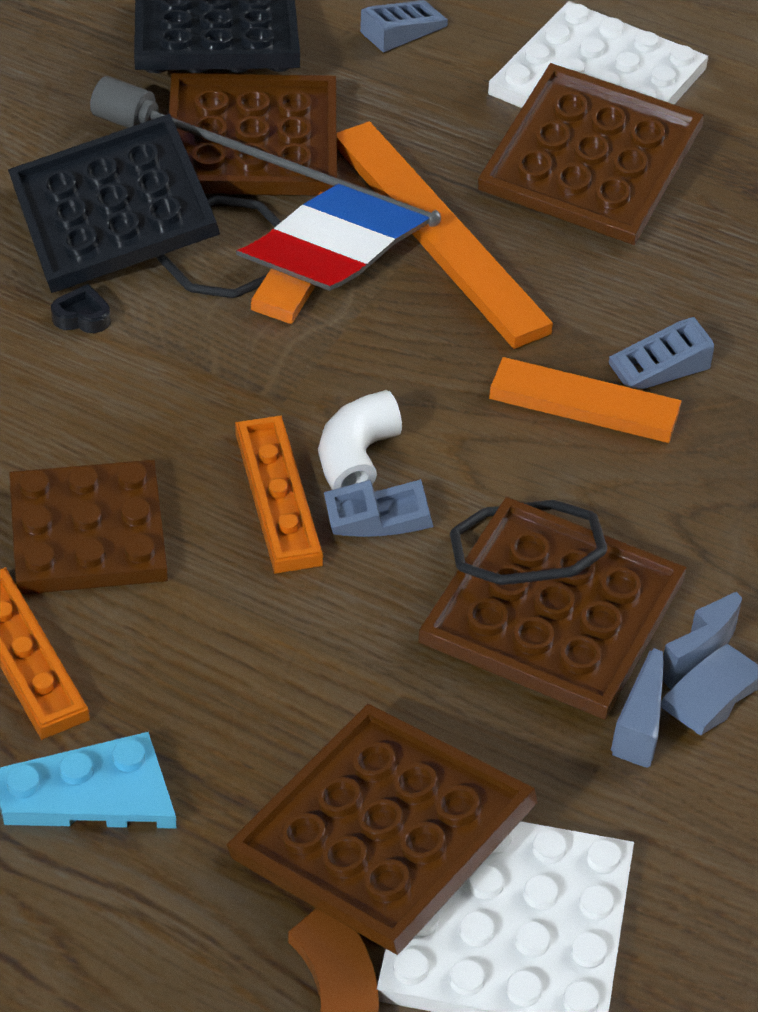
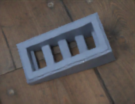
(399, 23)
(685, 338)
(639, 721)

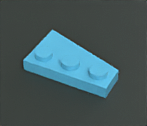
(93, 783)

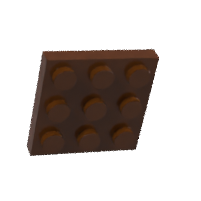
(87, 527)

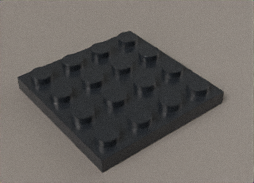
(215, 35)
(112, 203)

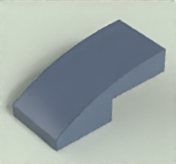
(366, 513)
(710, 630)
(711, 689)

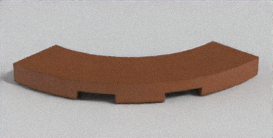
(337, 963)

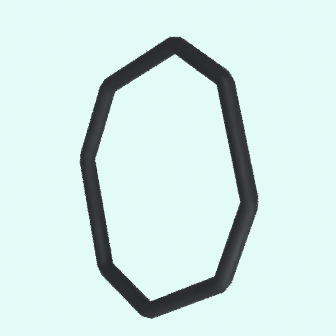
(217, 291)
(532, 576)

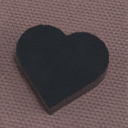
(81, 310)

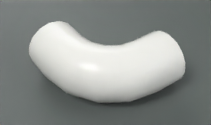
(351, 432)

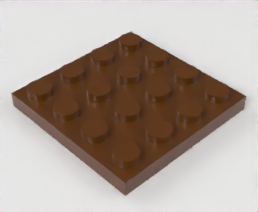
(268, 112)
(591, 153)
(554, 635)
(382, 827)

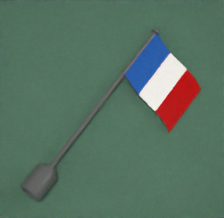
(321, 240)

